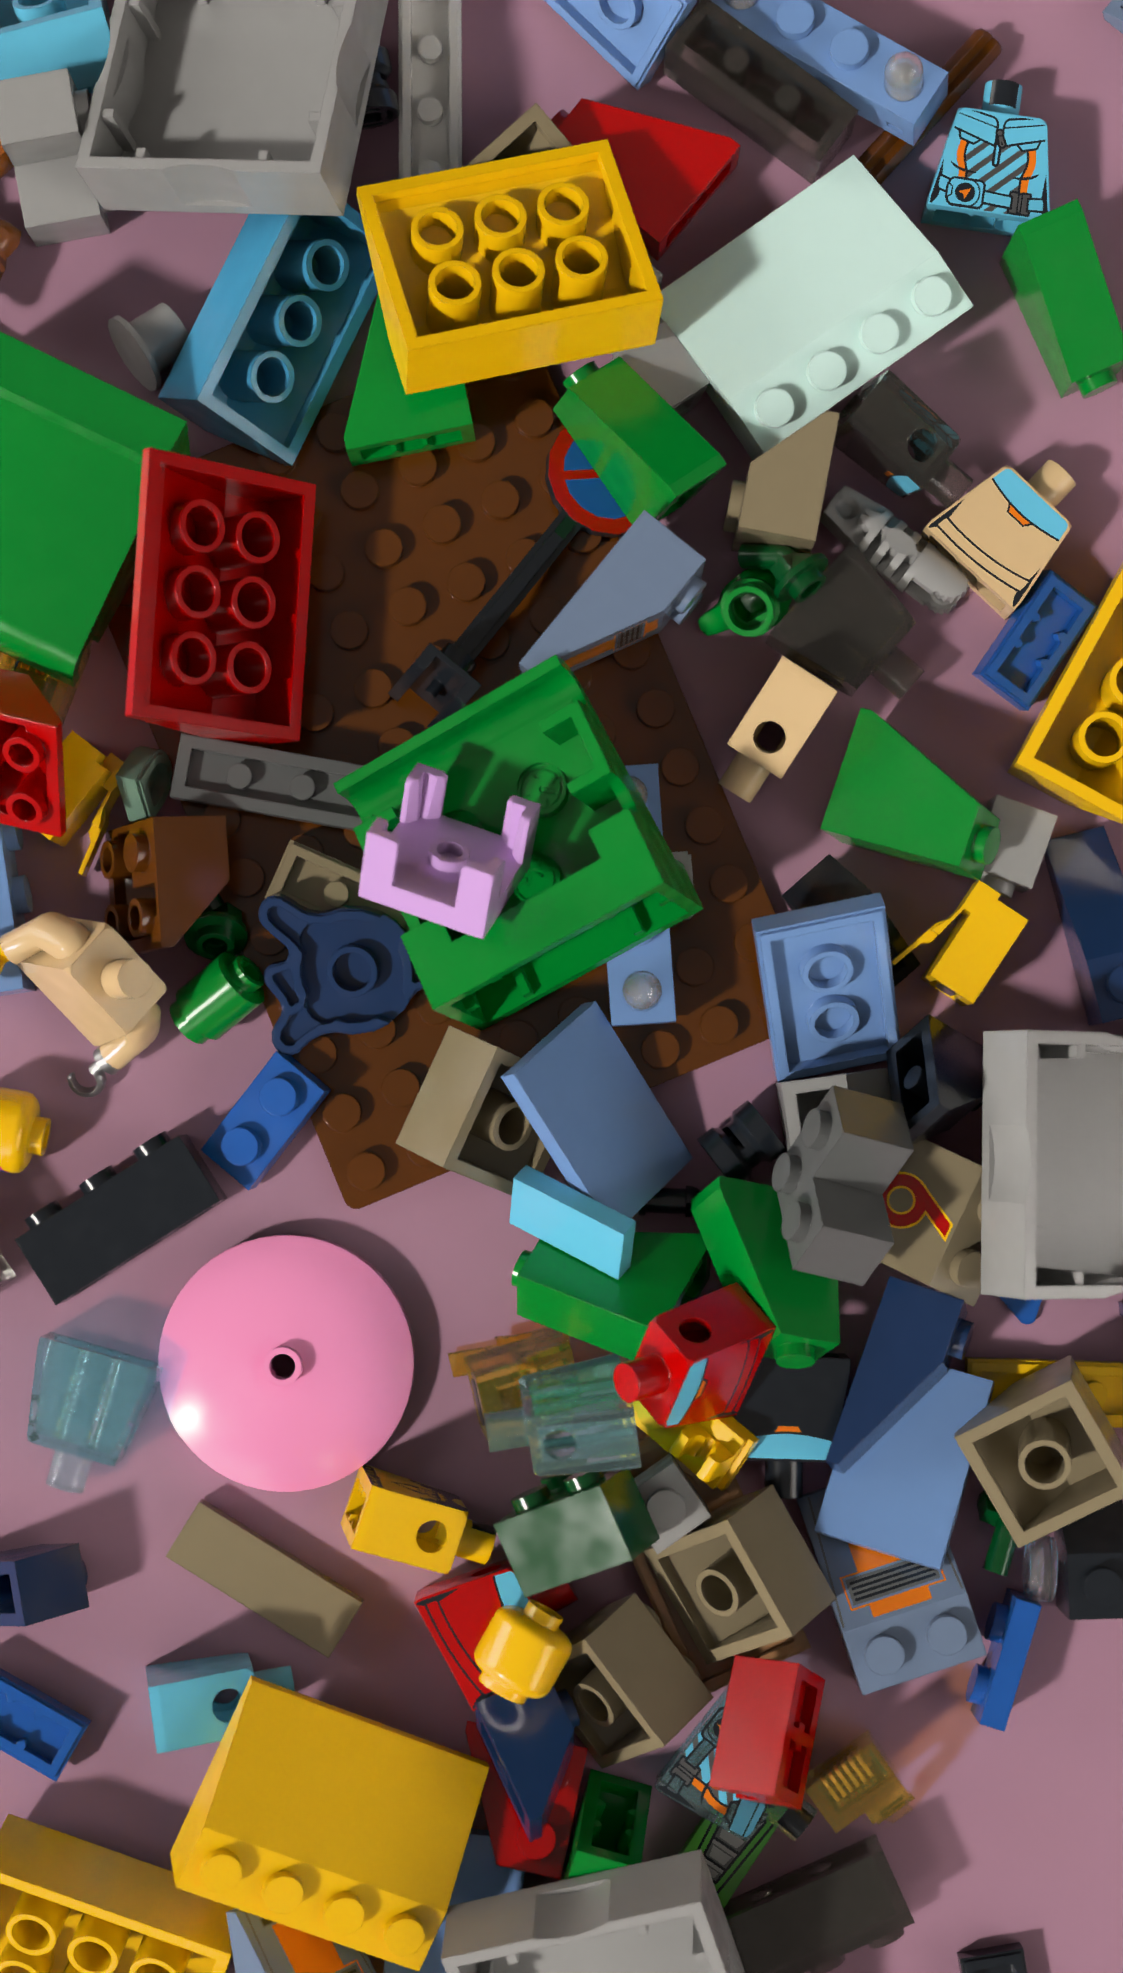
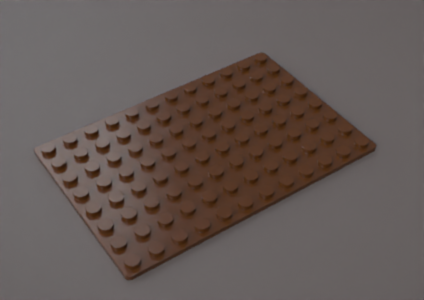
(409, 561)

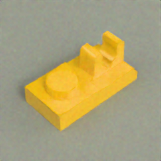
(708, 1448)

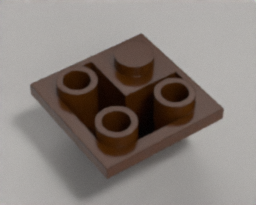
(163, 876)

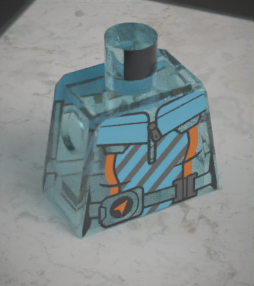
(688, 1778)

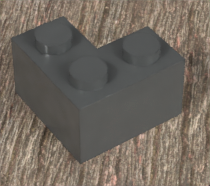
(836, 1182)

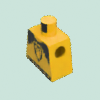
(390, 1509)

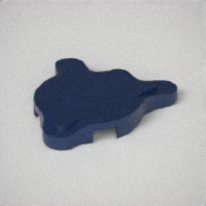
(341, 971)

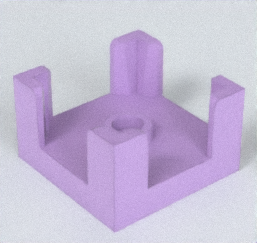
(444, 865)

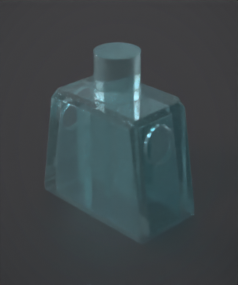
(86, 1405)
(569, 1421)

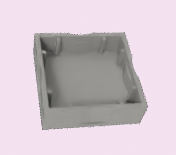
(231, 105)
(1052, 1165)
(611, 1921)

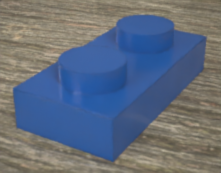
(265, 1119)
(995, 1683)

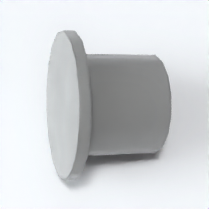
(149, 343)

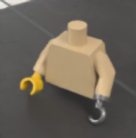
(94, 983)

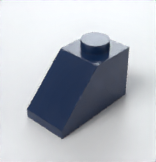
(41, 1583)
(530, 1751)

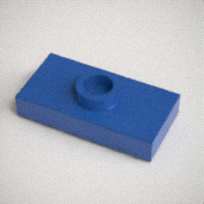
(1035, 640)
(37, 1727)

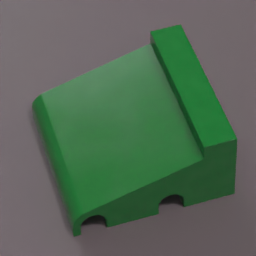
(68, 503)
(597, 858)

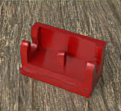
(767, 1731)

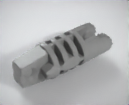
(895, 550)

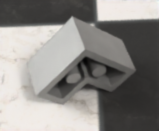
(42, 136)

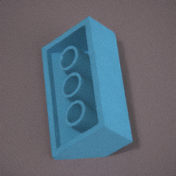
(275, 331)

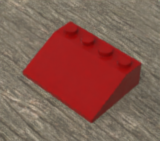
(220, 600)

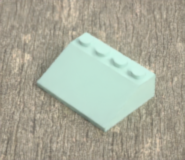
(810, 305)

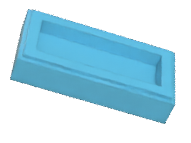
(572, 1222)

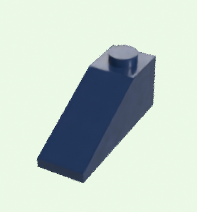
(1091, 912)
(902, 1360)

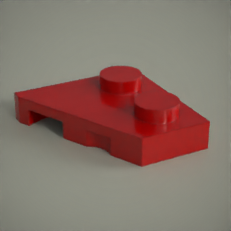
(507, 1837)

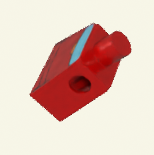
(697, 1359)
(463, 1607)

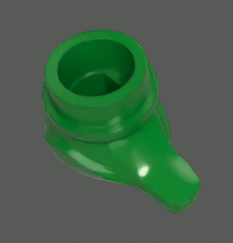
(746, 606)

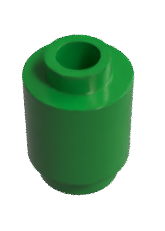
(217, 998)

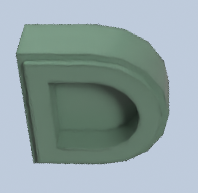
(144, 782)

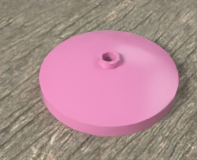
(347, 1351)

